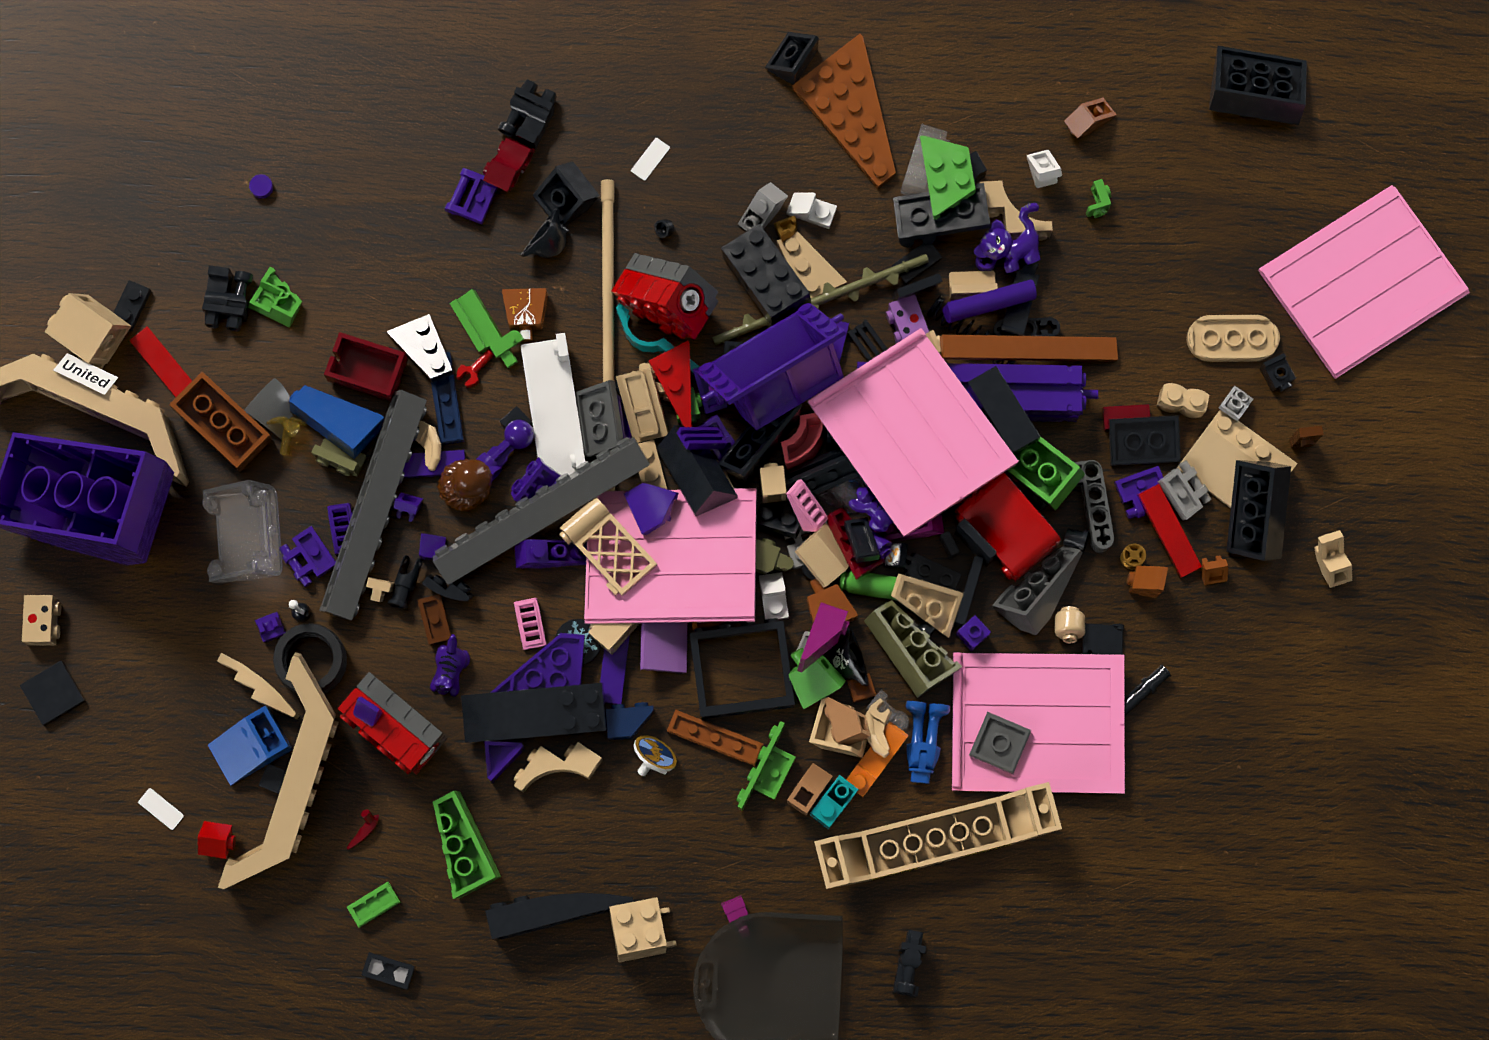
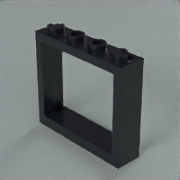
(749, 706)

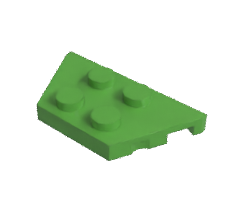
(947, 173)

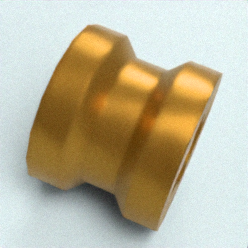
(1136, 552)

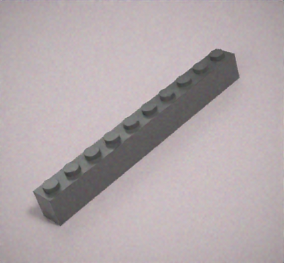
(373, 505)
(540, 510)

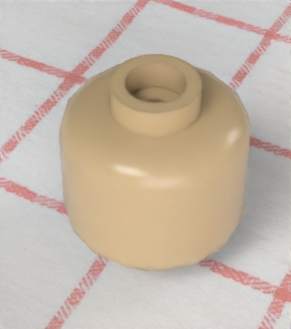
(1070, 624)

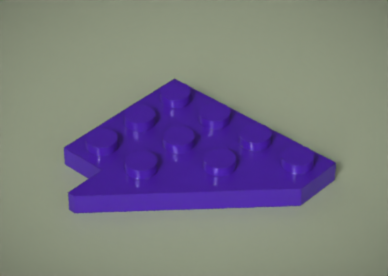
(552, 666)

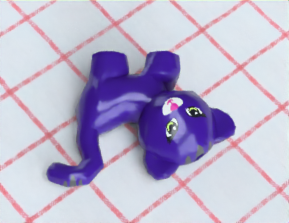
(999, 244)

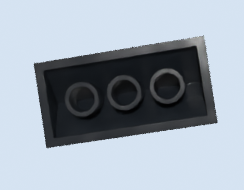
(696, 474)

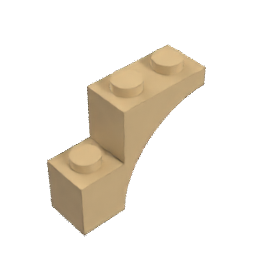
(999, 204)
(542, 762)

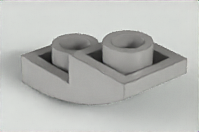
(1235, 403)

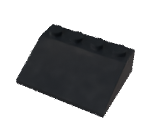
(1258, 85)

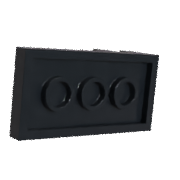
(916, 219)

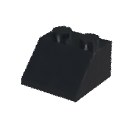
(567, 191)

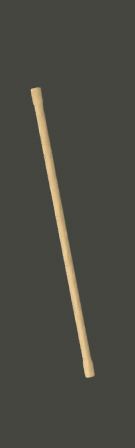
(607, 200)

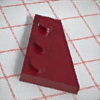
(836, 524)

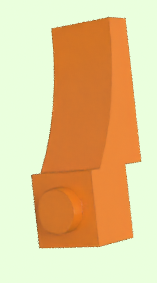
(873, 764)

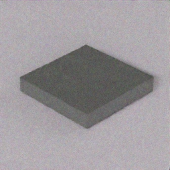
(1000, 742)

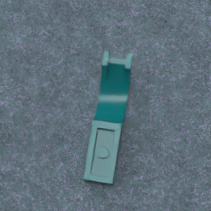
(661, 345)

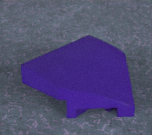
(650, 506)

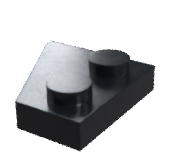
(778, 519)

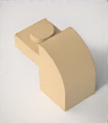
(1332, 559)

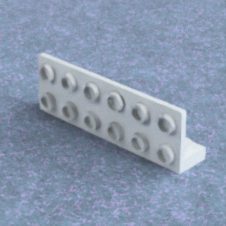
(553, 404)

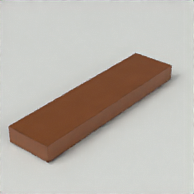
(714, 737)

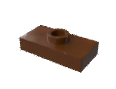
(1306, 436)
(434, 619)

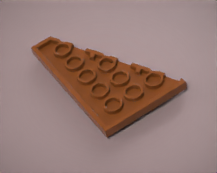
(848, 106)

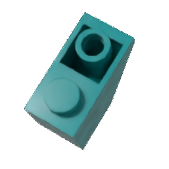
(833, 802)

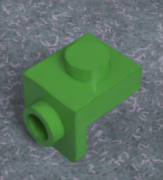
(1101, 195)
(695, 404)

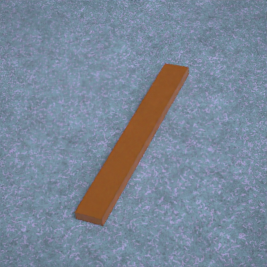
(1028, 348)

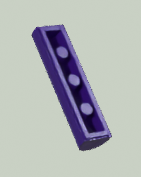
(989, 301)

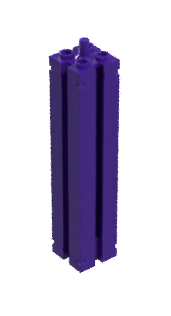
(1043, 391)

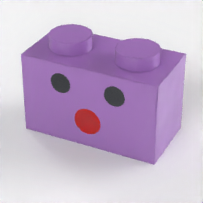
(906, 317)

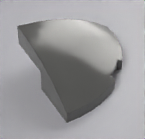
(270, 403)

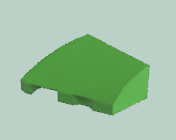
(275, 299)

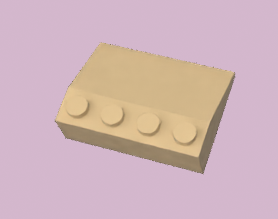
(1219, 448)

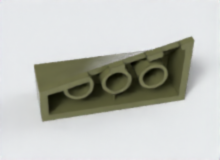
(910, 649)

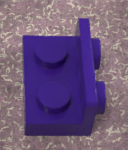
(536, 476)

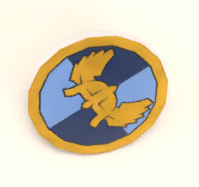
(654, 754)

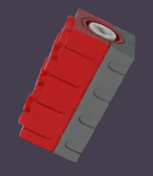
(666, 295)
(399, 730)

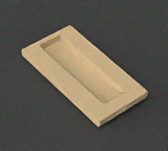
(642, 405)

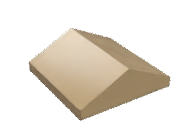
(823, 556)

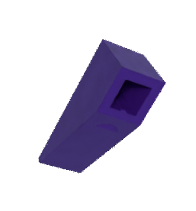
(548, 554)

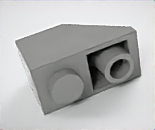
(763, 207)

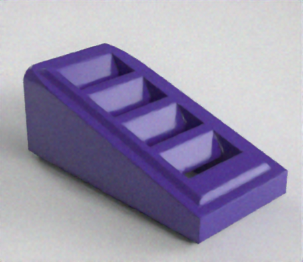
(332, 510)

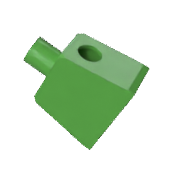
(816, 681)

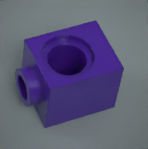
(973, 633)

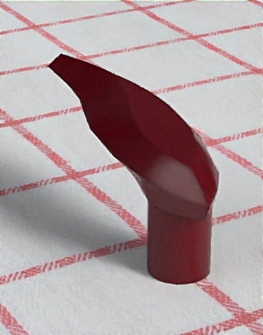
(366, 829)

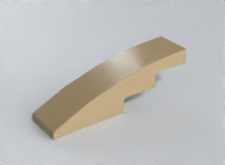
(264, 692)

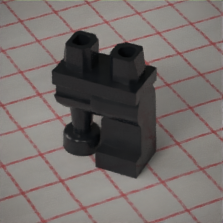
(533, 109)
(223, 304)
(908, 963)

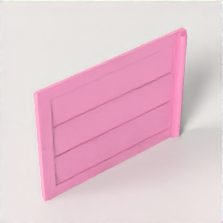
(1364, 281)
(912, 432)
(700, 571)
(1067, 704)

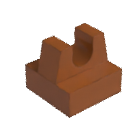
(1214, 571)

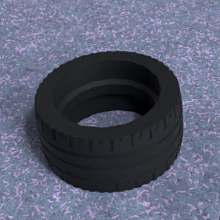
(302, 632)

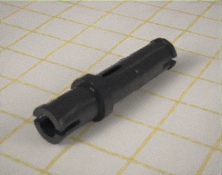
(1145, 688)

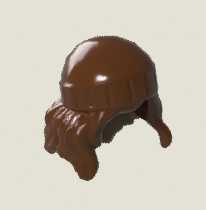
(465, 484)

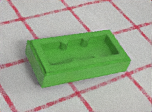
(373, 904)

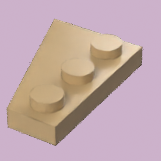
(809, 265)
(929, 601)

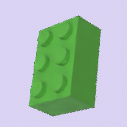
(1046, 472)

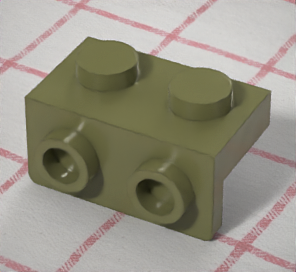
(330, 454)

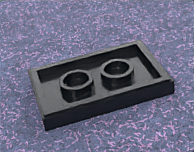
(1144, 440)

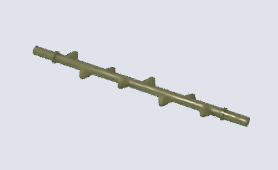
(829, 294)

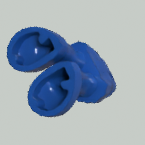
(924, 755)

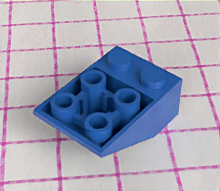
(250, 745)

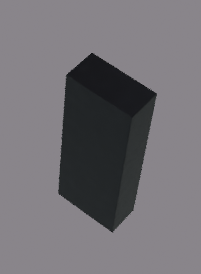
(1003, 410)

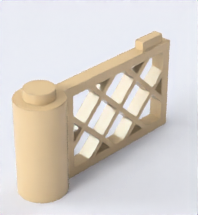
(584, 527)

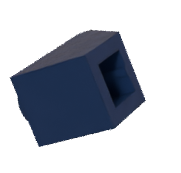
(627, 722)

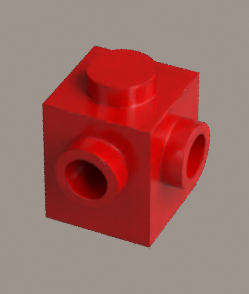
(215, 840)

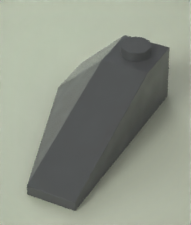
(1036, 597)

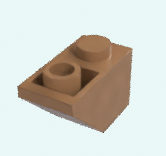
(847, 724)
(809, 789)

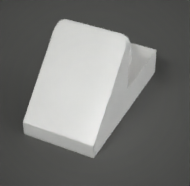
(1044, 168)
(812, 210)
(773, 596)

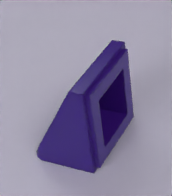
(429, 544)
(367, 711)

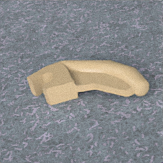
(431, 443)
(876, 724)

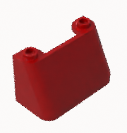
(1009, 526)

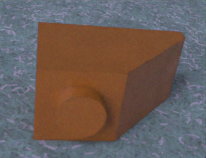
(1089, 117)
(1147, 580)

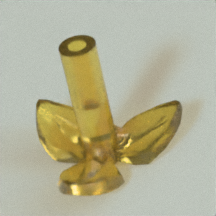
(291, 428)

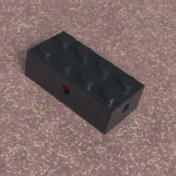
(765, 275)

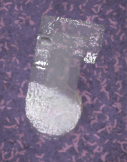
(898, 718)

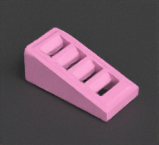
(808, 521)
(533, 602)

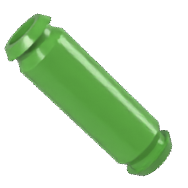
(868, 585)

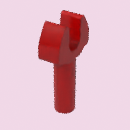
(474, 369)

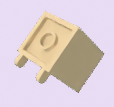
(87, 329)
(639, 929)

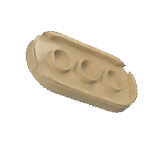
(1232, 338)

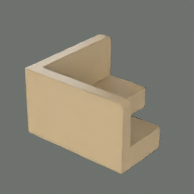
(822, 736)

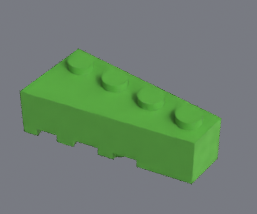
(465, 851)

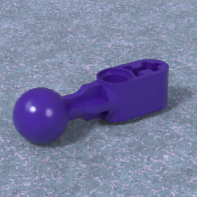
(517, 435)

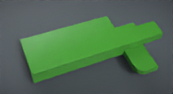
(483, 329)

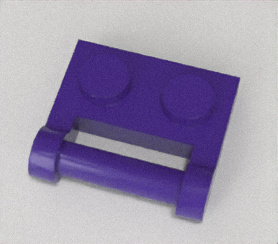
(478, 200)

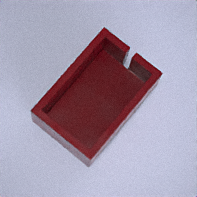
(366, 366)

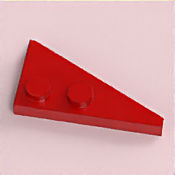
(673, 374)

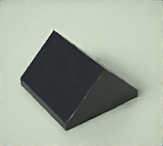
(793, 56)

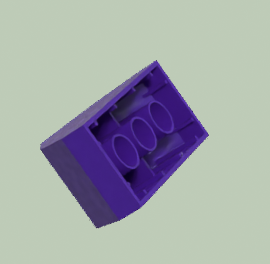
(83, 496)

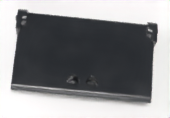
(1103, 639)

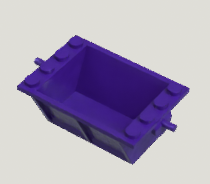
(777, 367)

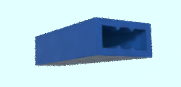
(337, 420)

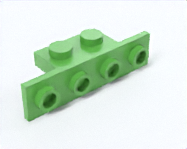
(771, 770)

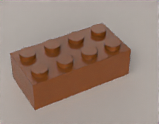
(221, 421)

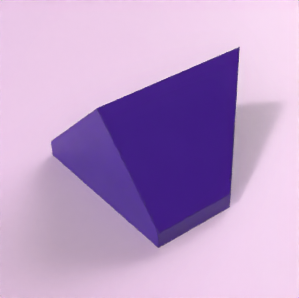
(500, 756)

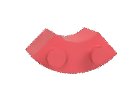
(805, 442)

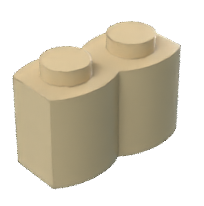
(1188, 402)

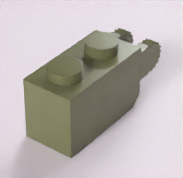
(769, 557)

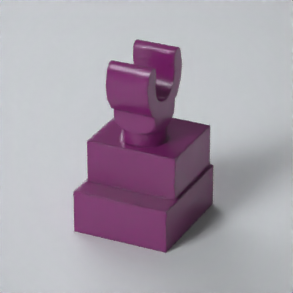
(734, 908)

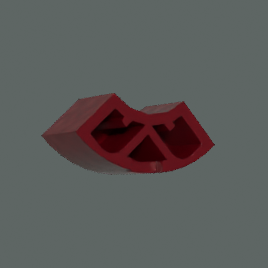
(507, 165)

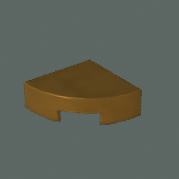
(786, 228)

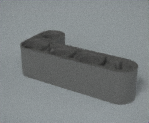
(1096, 506)

